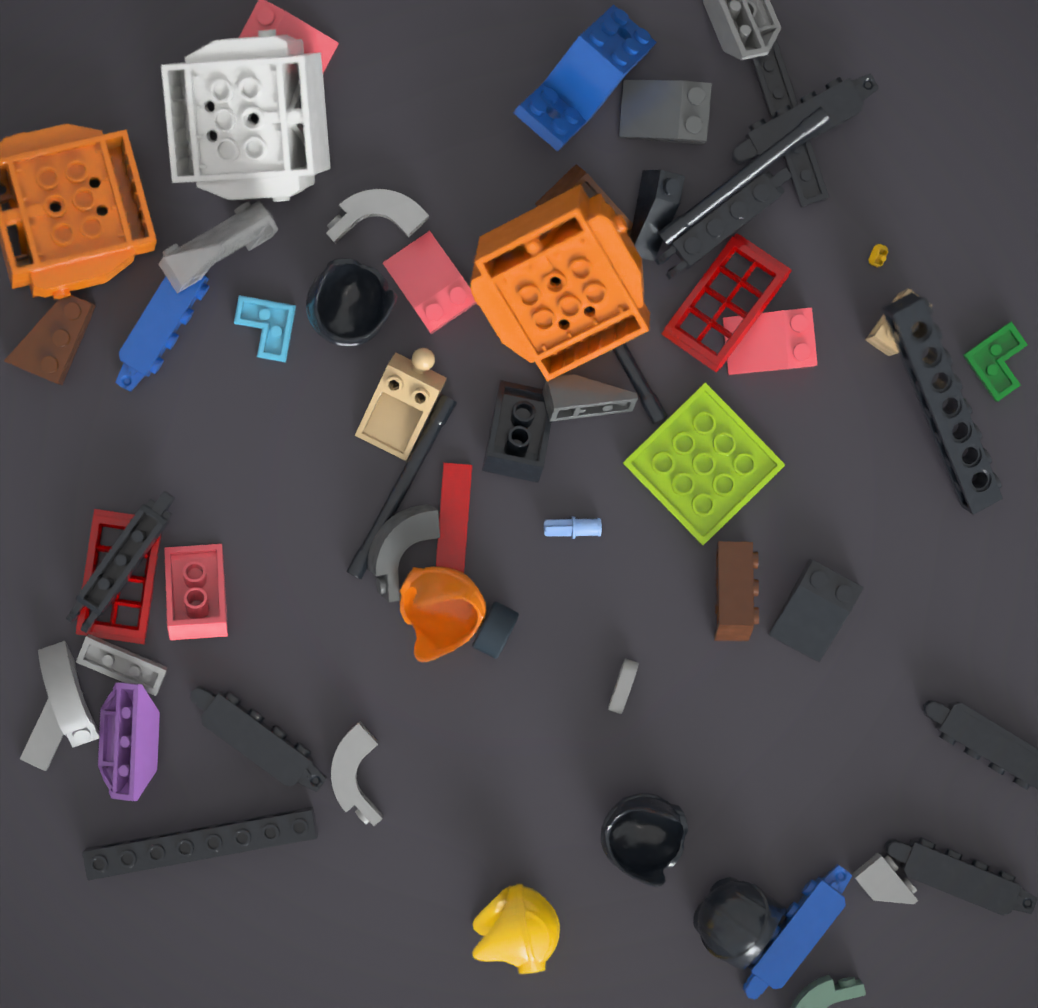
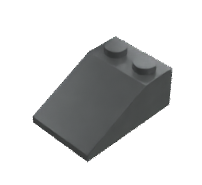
(665, 111)

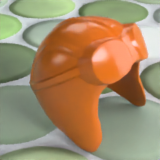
(442, 609)

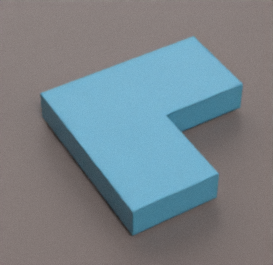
(274, 320)

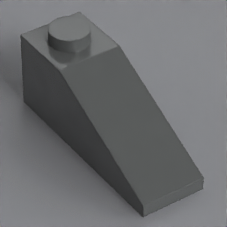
(581, 397)

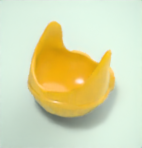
(517, 929)

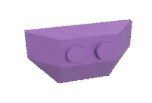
(128, 741)

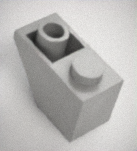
(882, 882)

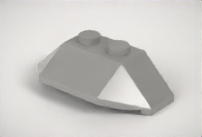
(744, 26)

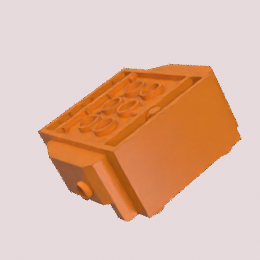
(75, 244)
(596, 269)

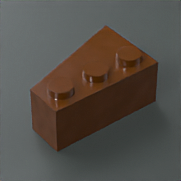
(735, 591)

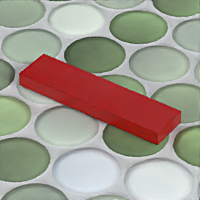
(454, 516)

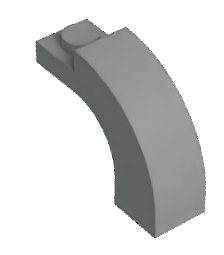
(378, 203)
(66, 695)
(344, 768)

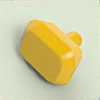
(878, 255)

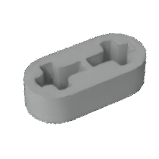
(623, 686)

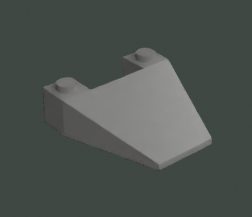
(192, 260)

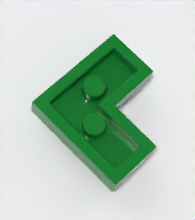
(989, 360)

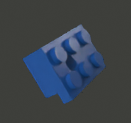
(585, 77)

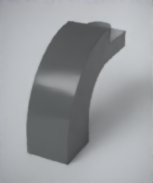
(394, 539)

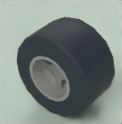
(495, 630)

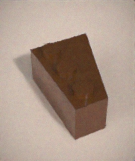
(54, 340)

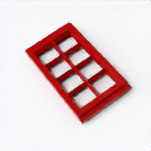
(758, 259)
(112, 630)

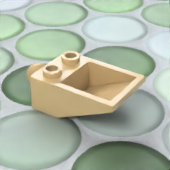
(402, 403)

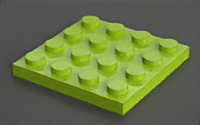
(704, 464)

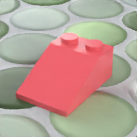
(270, 17)
(430, 282)
(774, 342)
(195, 592)

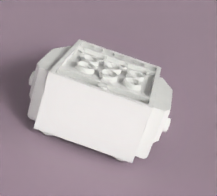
(241, 79)

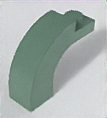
(824, 993)

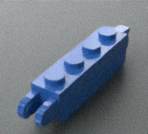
(157, 331)
(799, 932)

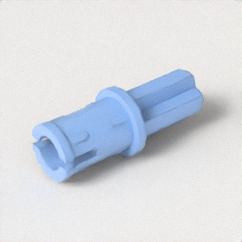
(572, 527)

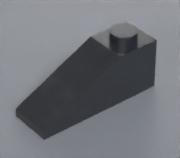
(655, 208)

